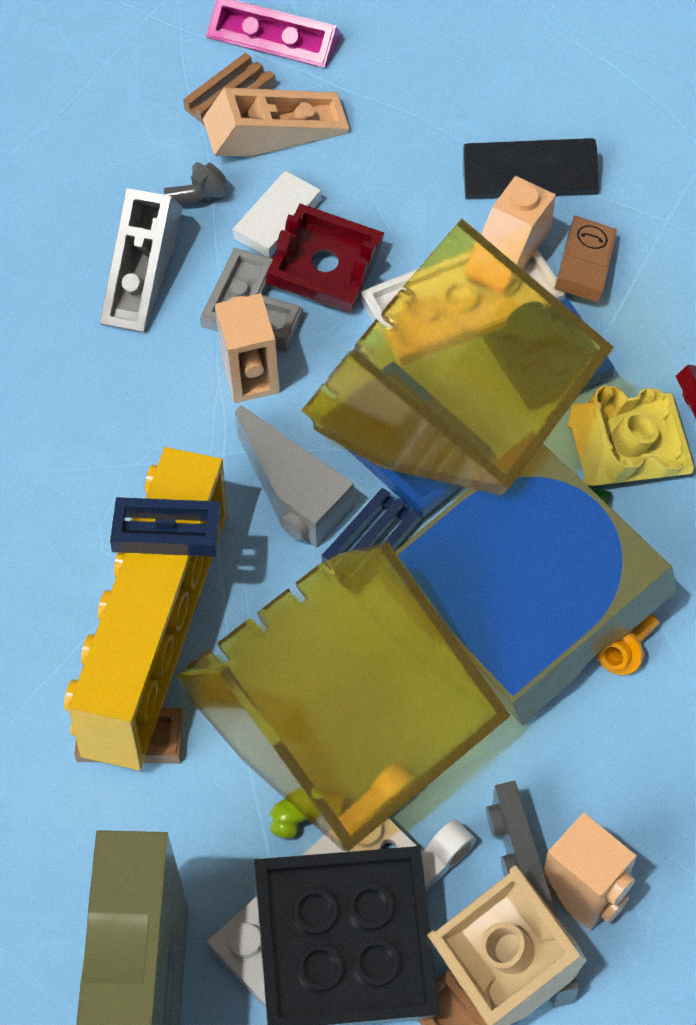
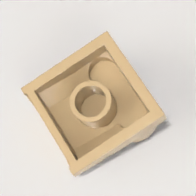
(508, 951)

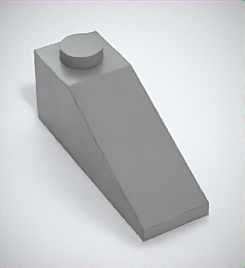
(140, 258)
(300, 487)

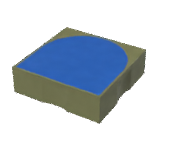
(536, 580)

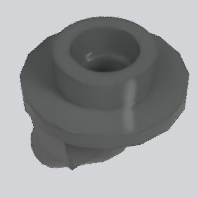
(206, 185)

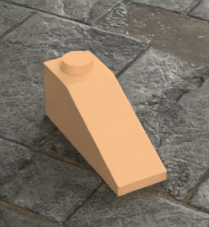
(271, 120)

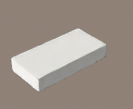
(268, 216)

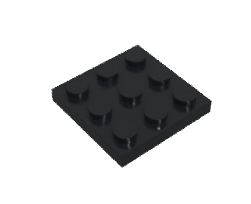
(346, 938)

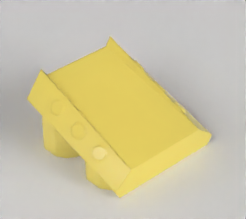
(629, 437)

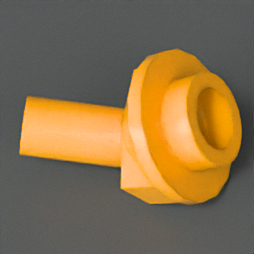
(627, 653)

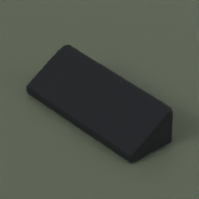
(554, 165)

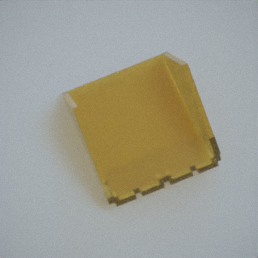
(465, 375)
(347, 693)

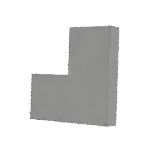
(245, 277)

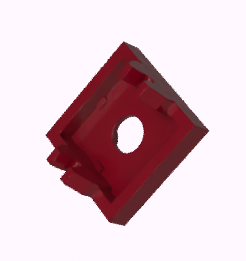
(316, 232)

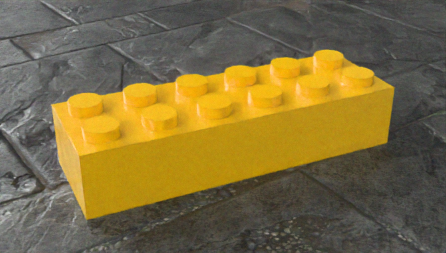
(142, 625)

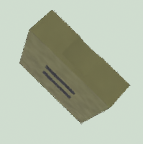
(134, 932)

